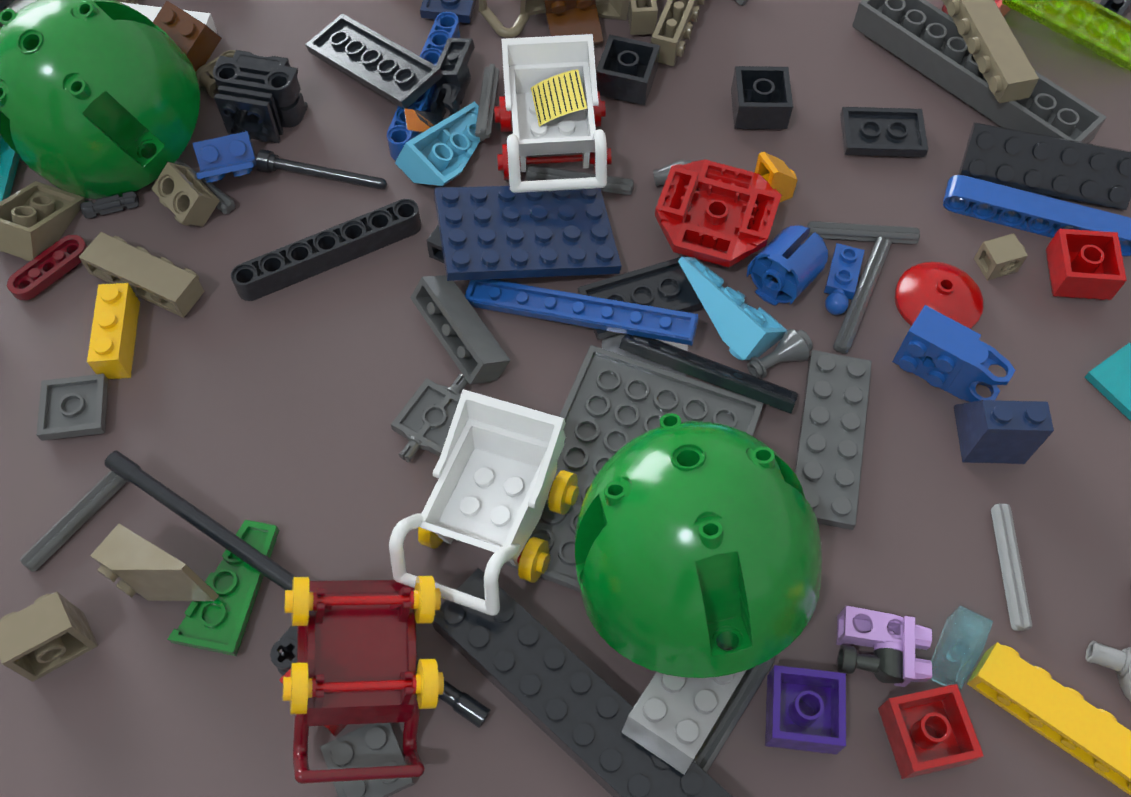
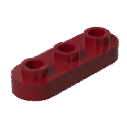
(46, 267)

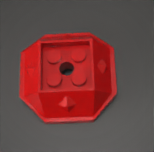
(716, 211)

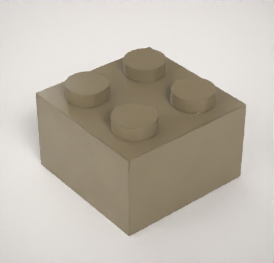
(44, 636)

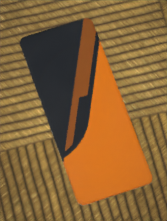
(421, 120)

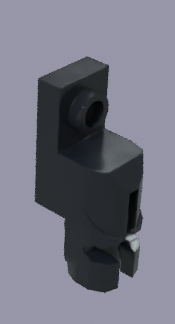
(456, 76)

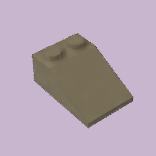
(35, 219)
(148, 569)

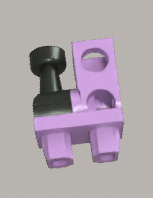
(893, 644)

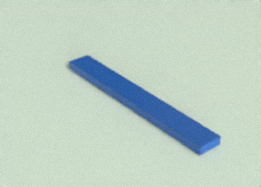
(583, 310)

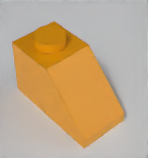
(777, 174)

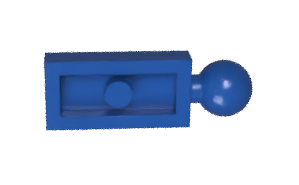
(842, 278)

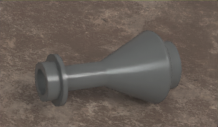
(792, 347)

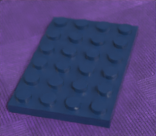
(524, 235)

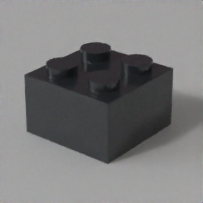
(627, 69)
(761, 97)

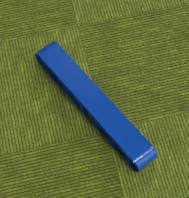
(444, 27)
(1030, 210)

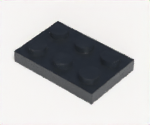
(883, 131)

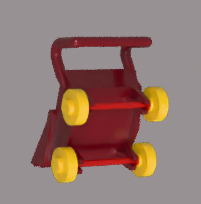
(360, 665)

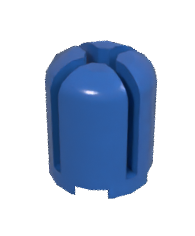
(789, 264)

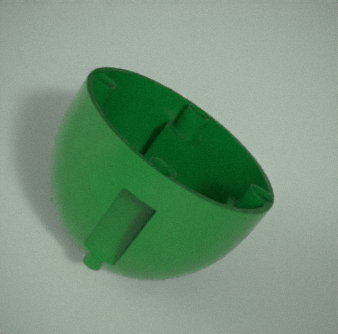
(94, 95)
(696, 550)

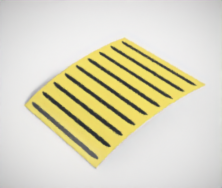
(558, 96)

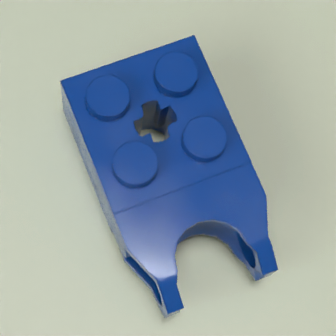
(951, 357)

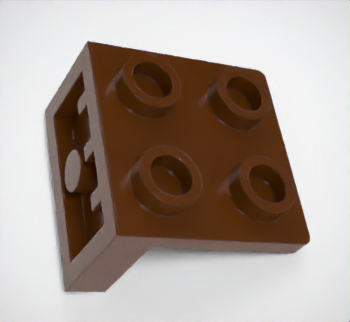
(573, 18)

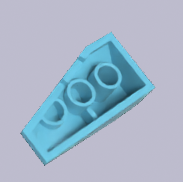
(441, 150)
(740, 326)

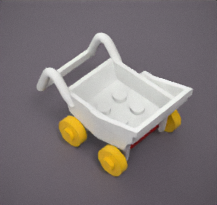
(492, 493)

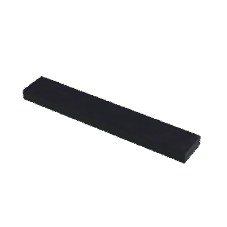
(711, 371)

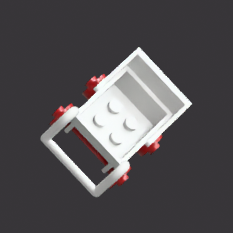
(526, 64)

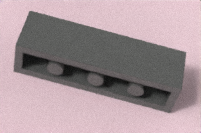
(460, 329)

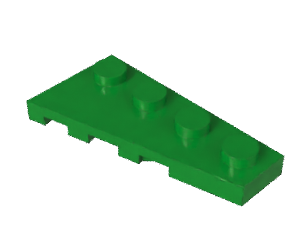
(222, 622)

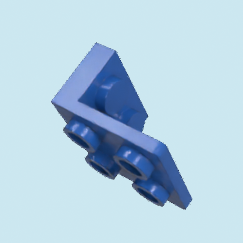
(224, 155)

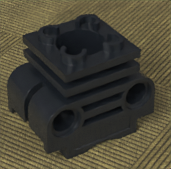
(258, 95)

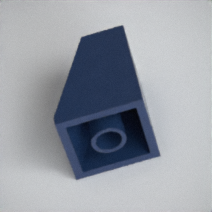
(1002, 430)

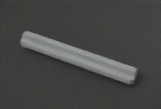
(1011, 567)

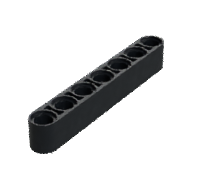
(326, 250)

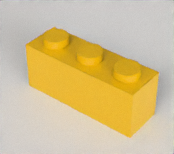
(114, 331)

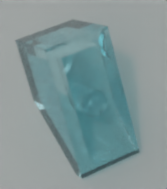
(959, 647)

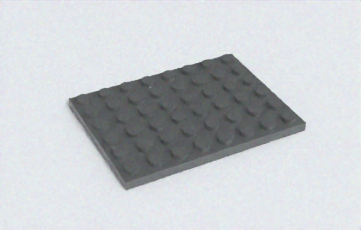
(607, 409)

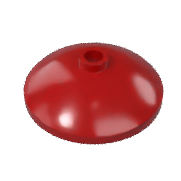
(925, 286)

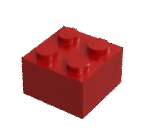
(1085, 264)
(930, 731)

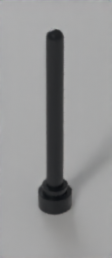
(269, 162)

